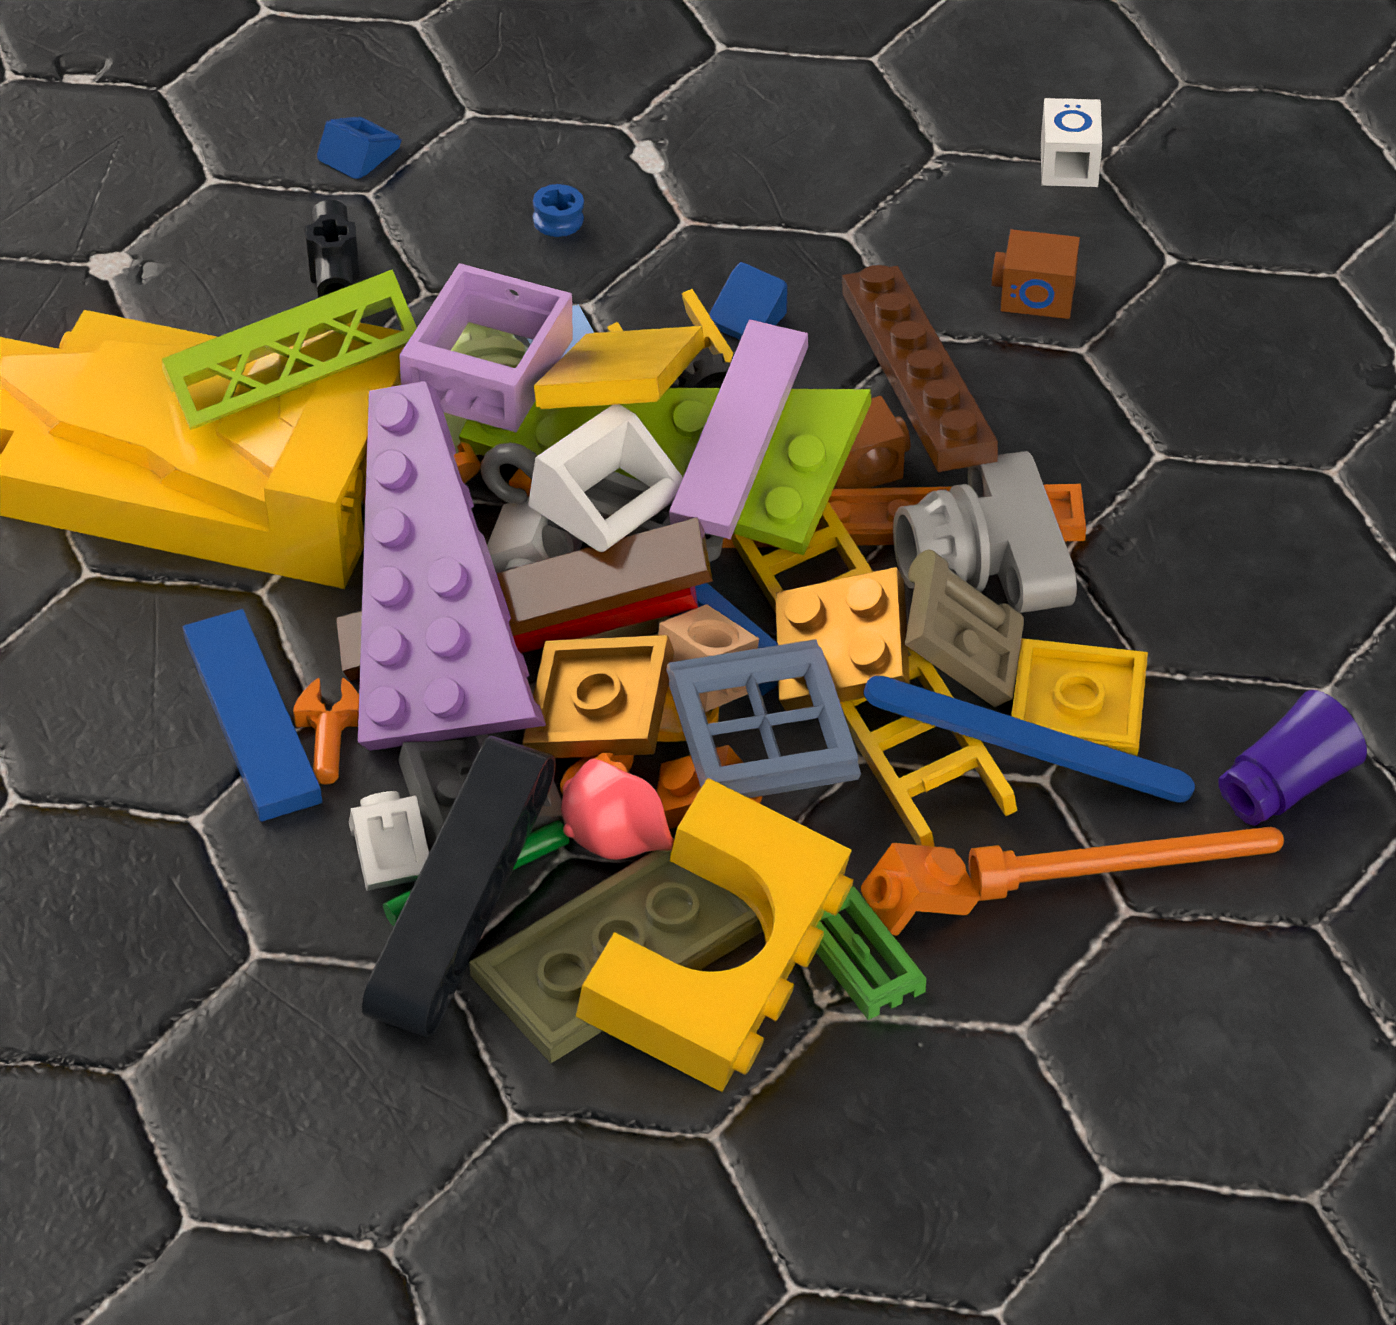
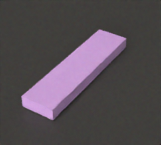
(739, 428)

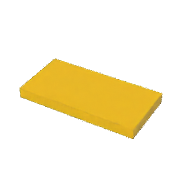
(619, 367)

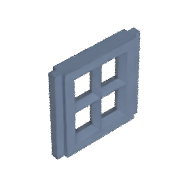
(749, 669)

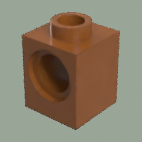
(877, 450)

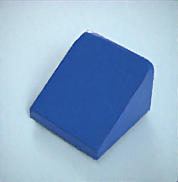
(355, 145)
(748, 296)

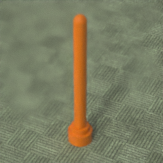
(1001, 871)

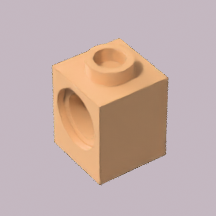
(705, 634)

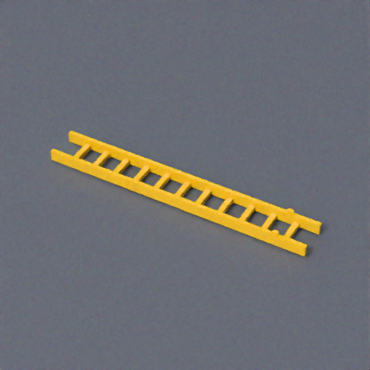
(869, 743)

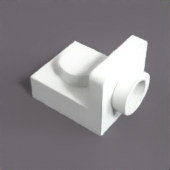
(389, 839)

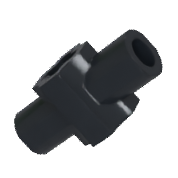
(331, 248)

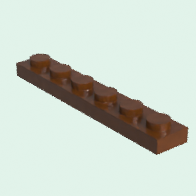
(919, 369)

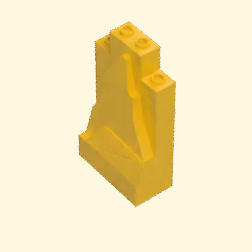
(108, 454)

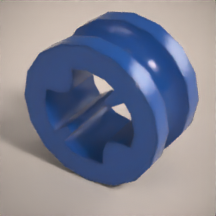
(558, 210)

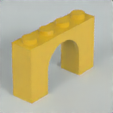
(711, 1019)

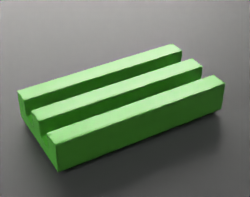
(886, 991)

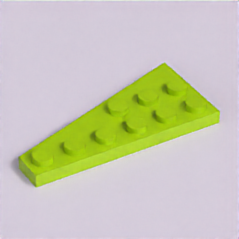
(794, 474)

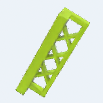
(277, 335)

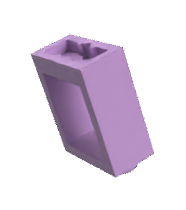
(476, 386)

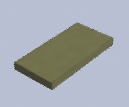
(651, 902)

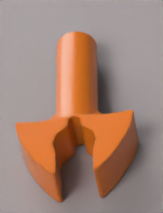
(328, 725)

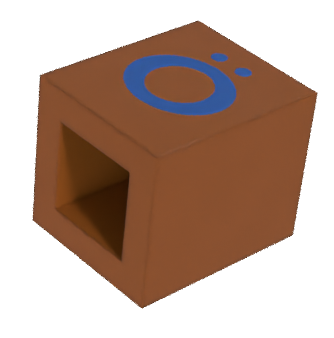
(1037, 273)

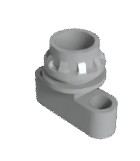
(991, 528)

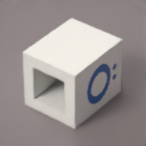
(1071, 142)

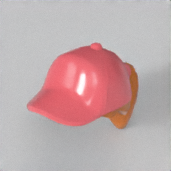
(611, 809)

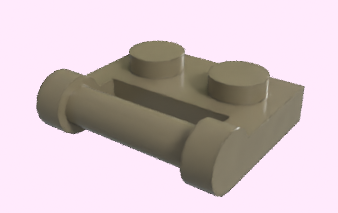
(963, 630)

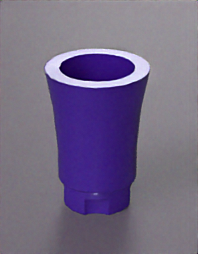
(1293, 758)

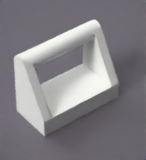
(585, 458)

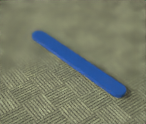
(1029, 738)

